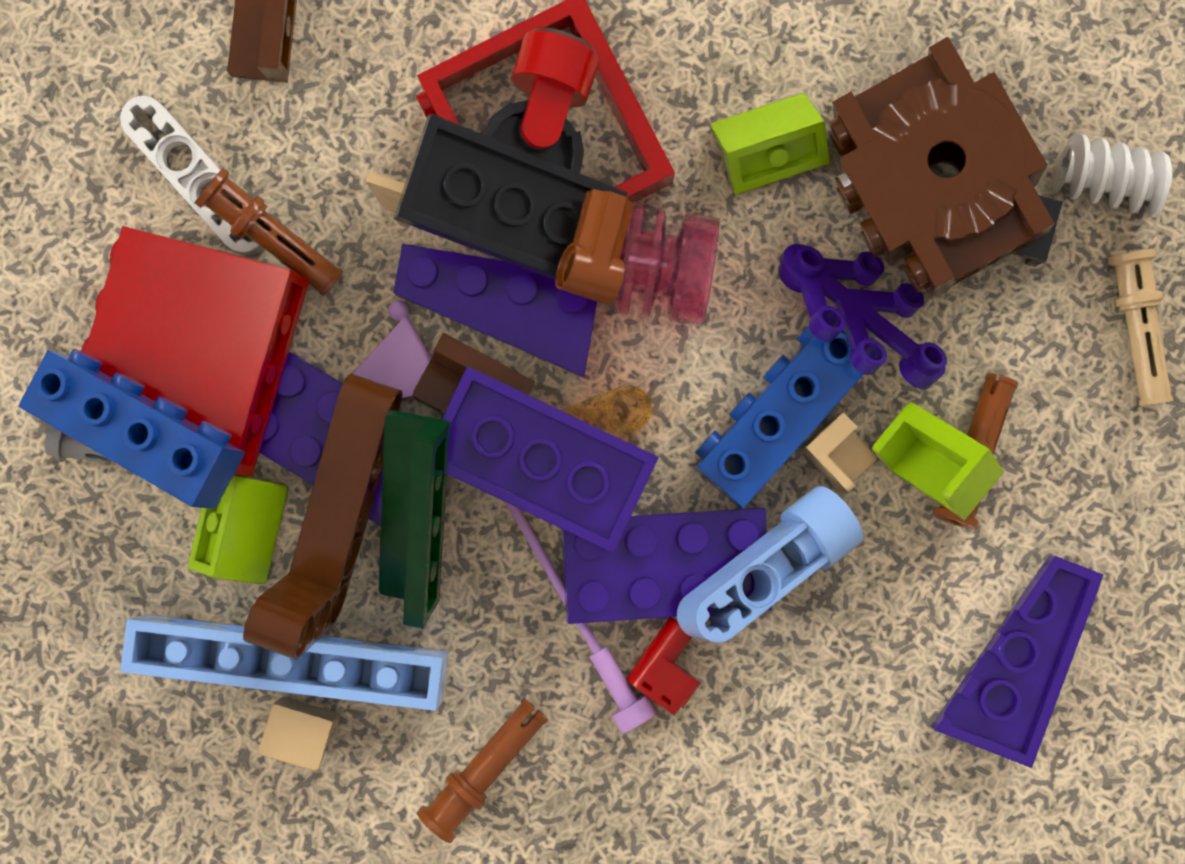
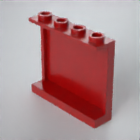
(198, 331)

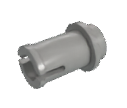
(63, 447)

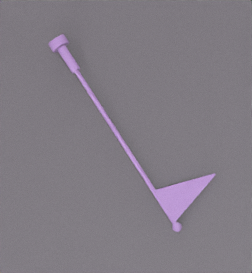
(400, 364)

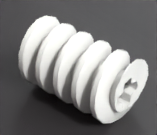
(1114, 171)

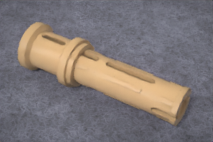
(1140, 303)

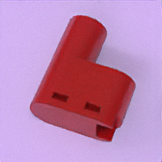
(658, 673)

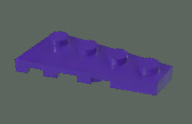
(1020, 673)

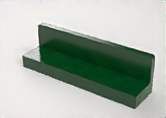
(413, 512)

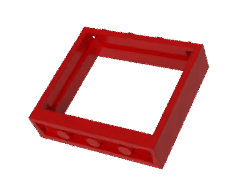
(612, 81)

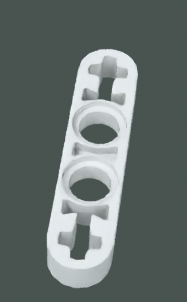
(188, 181)

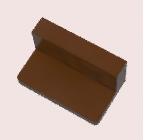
(262, 39)
(448, 366)

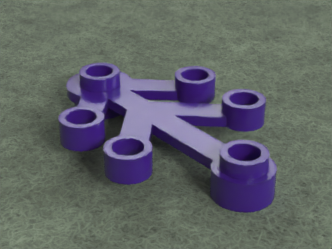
(815, 277)

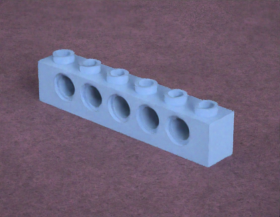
(327, 669)

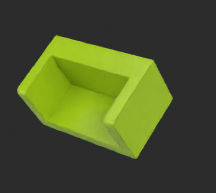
(938, 460)

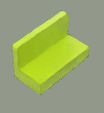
(772, 142)
(241, 532)

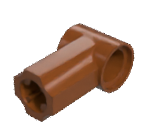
(592, 262)

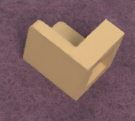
(839, 452)
(297, 733)

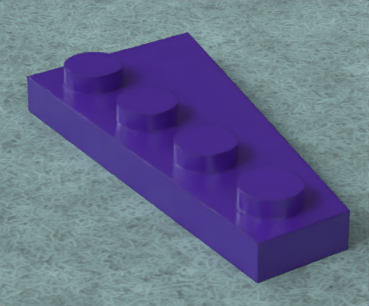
(500, 303)

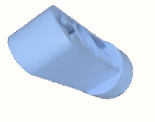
(812, 536)

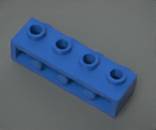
(780, 417)
(132, 429)

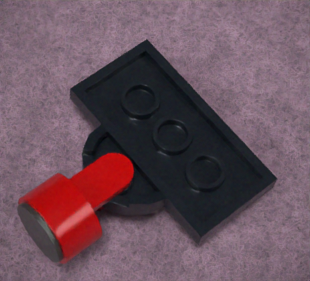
(519, 179)

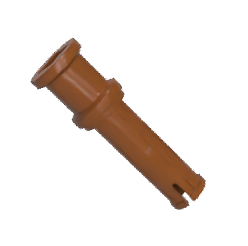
(249, 217)
(986, 430)
(467, 788)

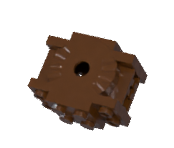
(940, 223)

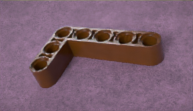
(312, 594)

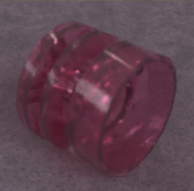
(669, 265)

